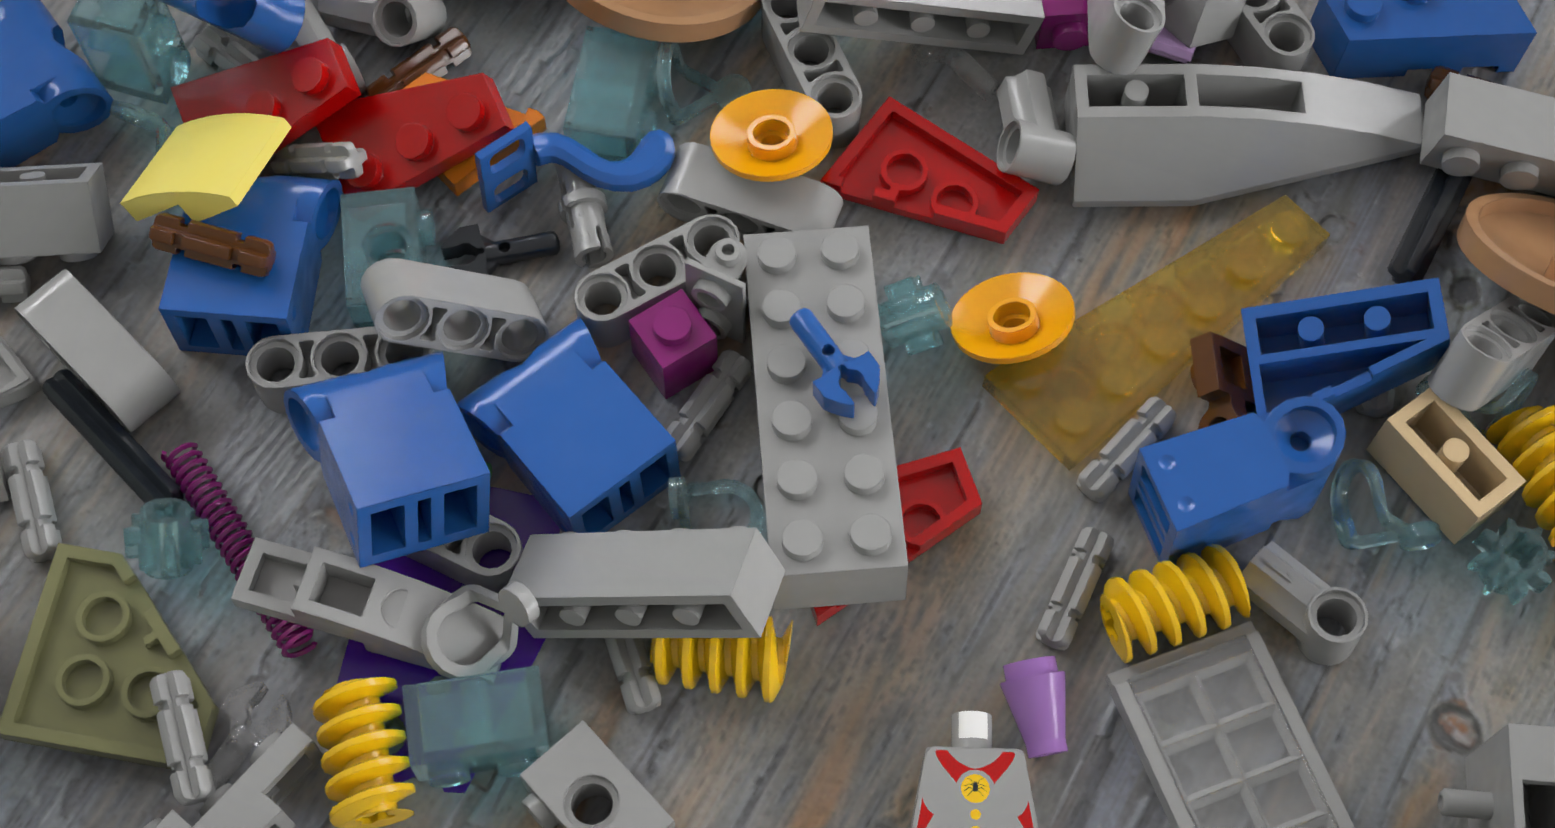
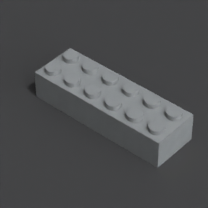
(824, 475)

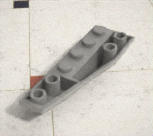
(1224, 131)

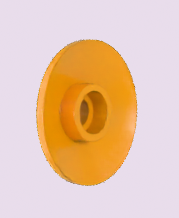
(771, 135)
(1012, 318)

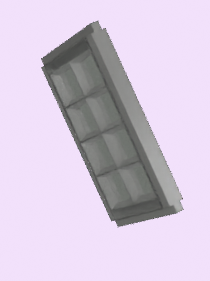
(1225, 737)

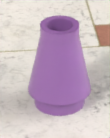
(1038, 704)

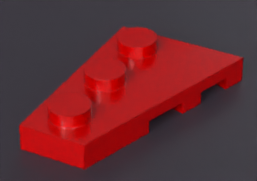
(297, 84)
(418, 130)
(929, 176)
(935, 502)

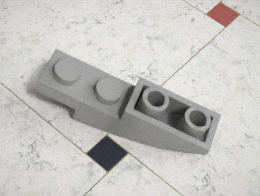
(360, 604)
(254, 798)

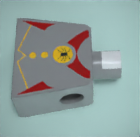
(972, 781)

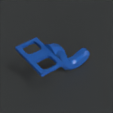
(638, 171)

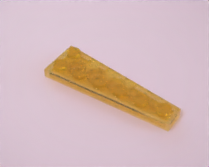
(1143, 335)

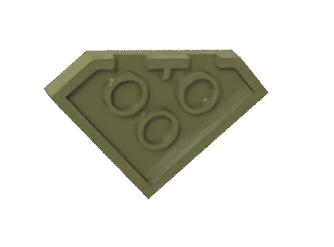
(92, 664)

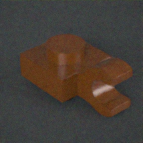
(1221, 377)

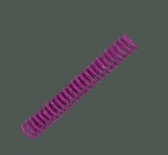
(281, 626)

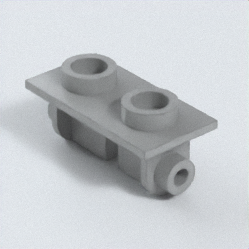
(718, 288)

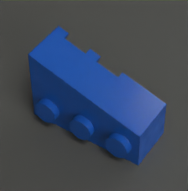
(1406, 35)
(1345, 343)

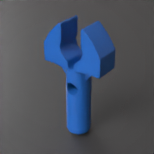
(835, 365)

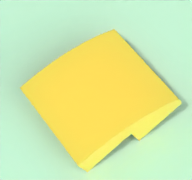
(206, 165)

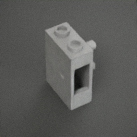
(1507, 781)

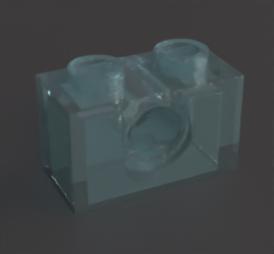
(376, 227)

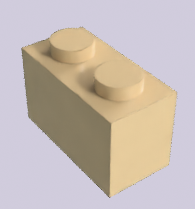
(1445, 465)

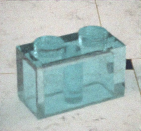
(132, 46)
(613, 93)
(476, 725)

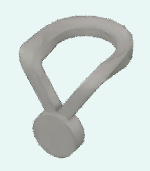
(513, 600)

